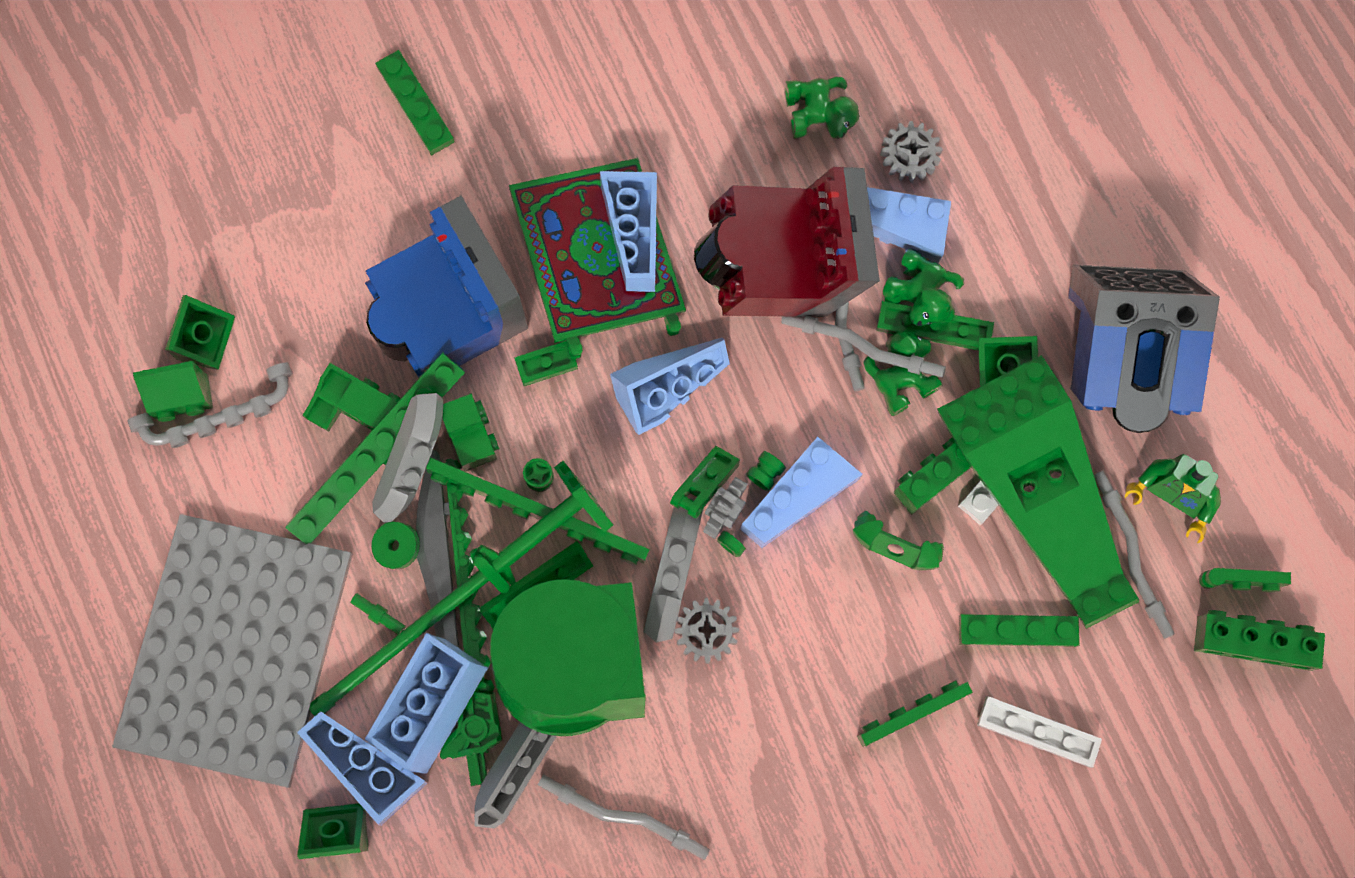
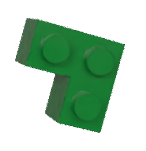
(466, 427)

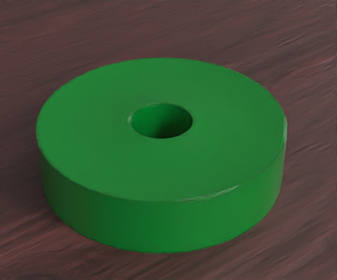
(408, 545)

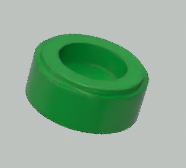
(731, 544)

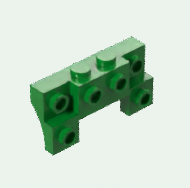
(346, 394)

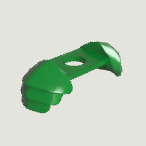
(872, 537)

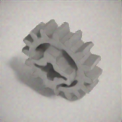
(922, 148)
(725, 507)
(693, 632)

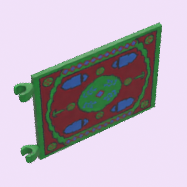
(578, 260)

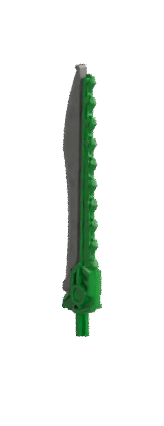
(479, 722)

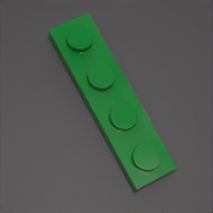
(415, 102)
(959, 332)
(565, 565)
(1019, 630)
(925, 705)

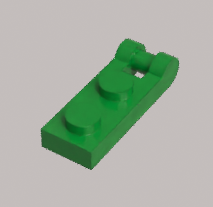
(705, 481)
(1243, 579)

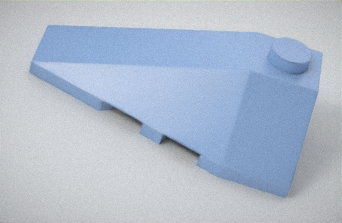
(660, 383)

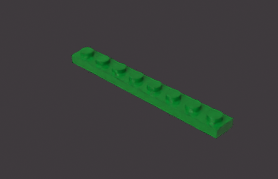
(369, 454)
(526, 507)

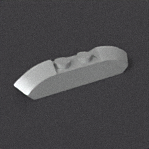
(408, 456)
(672, 575)
(510, 775)

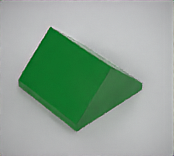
(199, 333)
(333, 831)

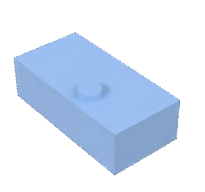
(426, 704)

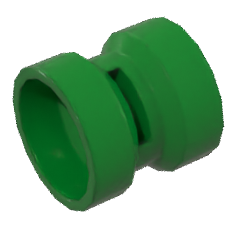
(766, 469)
(536, 470)

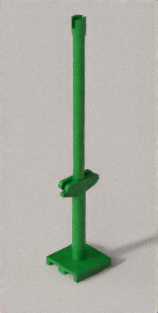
(492, 568)

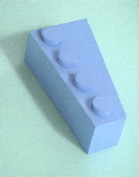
(632, 217)
(910, 221)
(803, 489)
(364, 770)

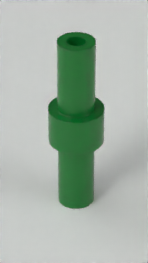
(377, 614)

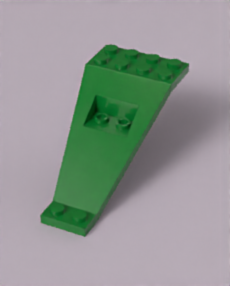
(1015, 438)

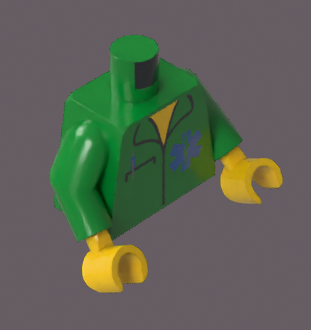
(1185, 486)

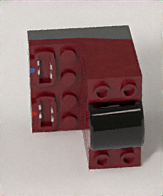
(790, 247)

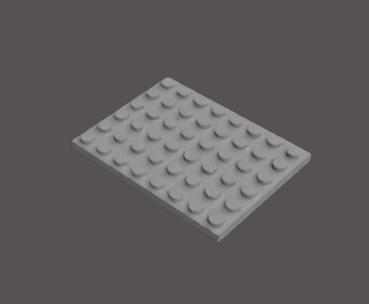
(233, 651)

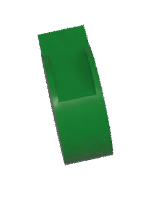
(569, 657)

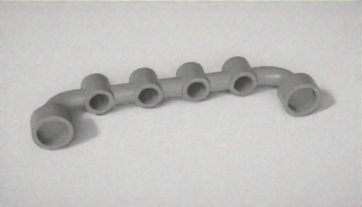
(206, 425)

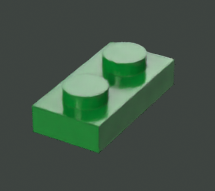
(545, 363)

